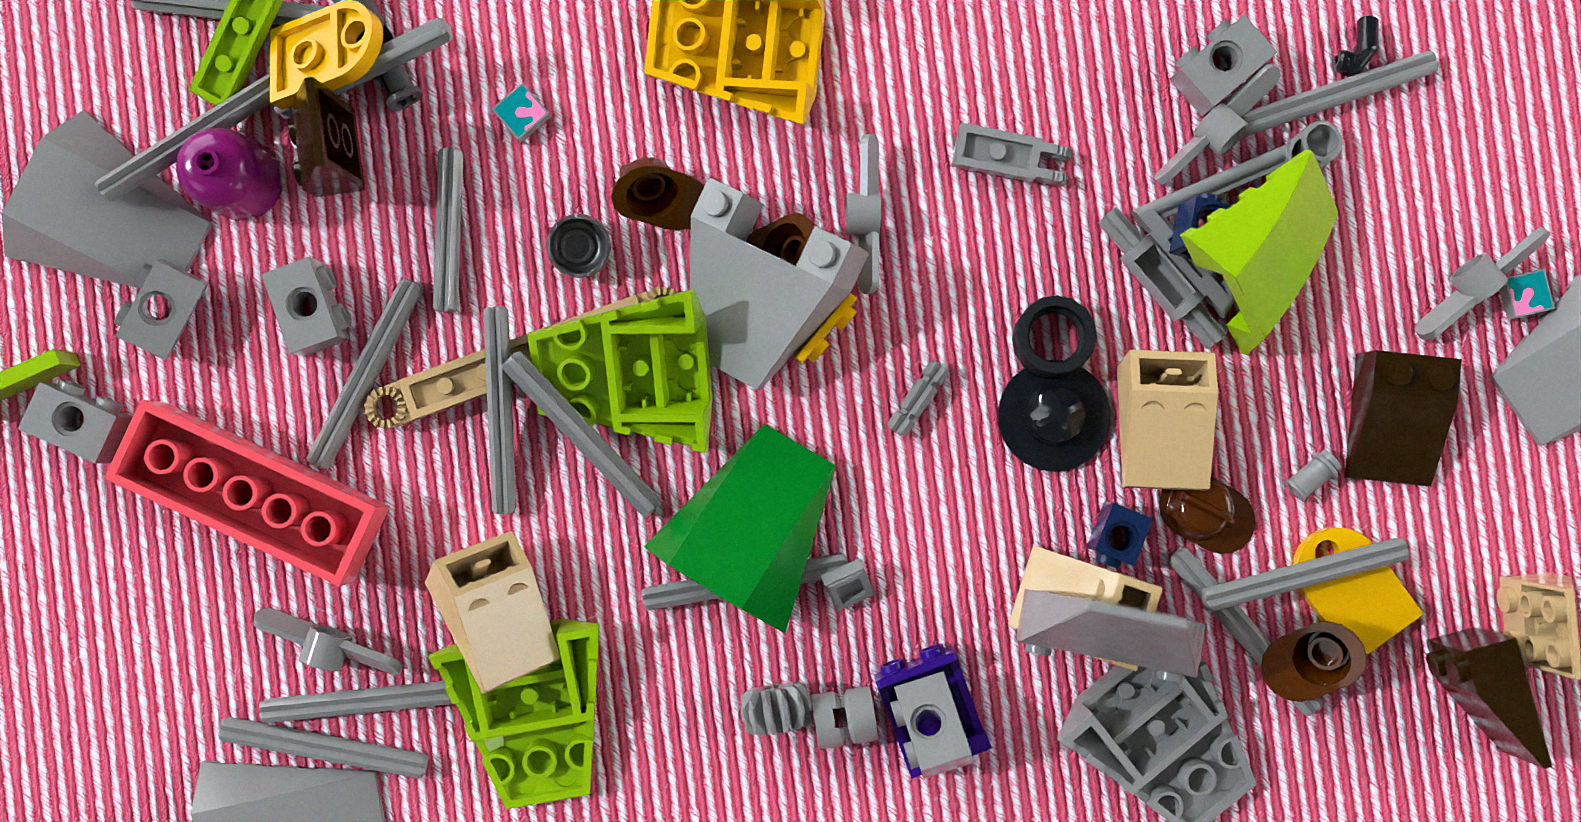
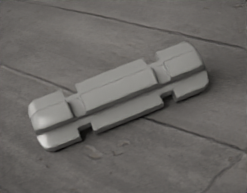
(918, 398)

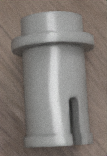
(1313, 475)

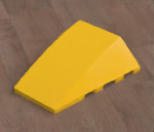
(740, 51)

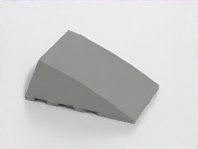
(69, 226)
(1544, 372)
(1161, 741)
(285, 794)

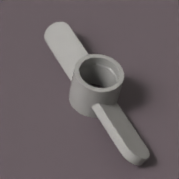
(1224, 123)
(864, 213)
(1475, 283)
(322, 645)

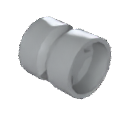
(859, 716)

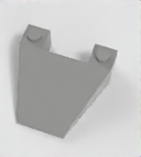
(754, 301)
(1111, 633)

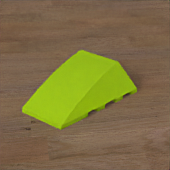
(1267, 245)
(635, 368)
(535, 728)

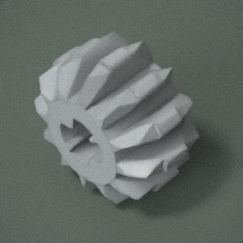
(776, 708)

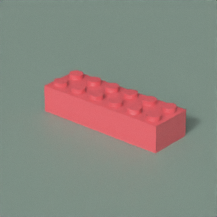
(247, 492)

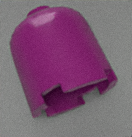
(229, 173)

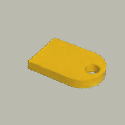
(324, 48)
(1367, 602)

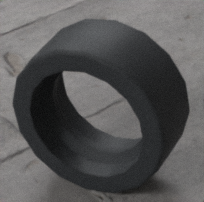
(1073, 311)

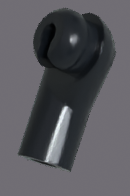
(1366, 46)

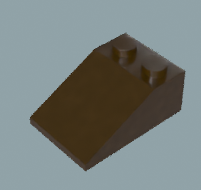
(325, 141)
(1400, 415)
(1491, 685)

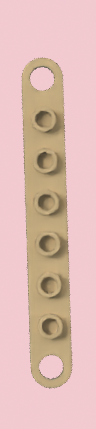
(462, 378)

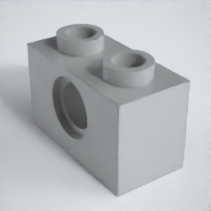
(1241, 48)
(289, 289)
(152, 333)
(53, 417)
(946, 748)

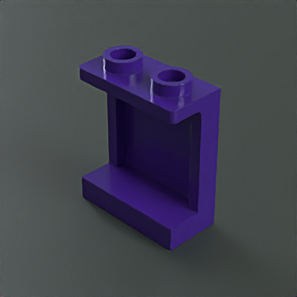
(932, 661)

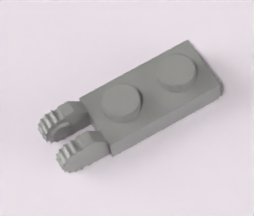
(1007, 154)

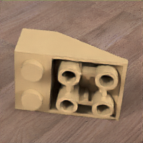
(1167, 419)
(1075, 578)
(494, 610)
(1544, 621)

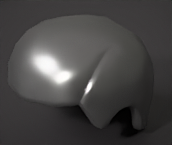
(578, 245)

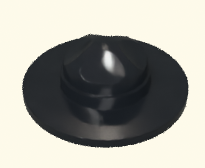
(1053, 420)

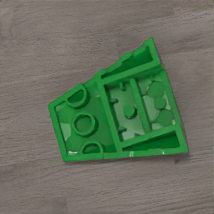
(752, 526)

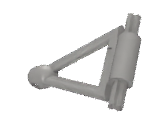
(1176, 280)

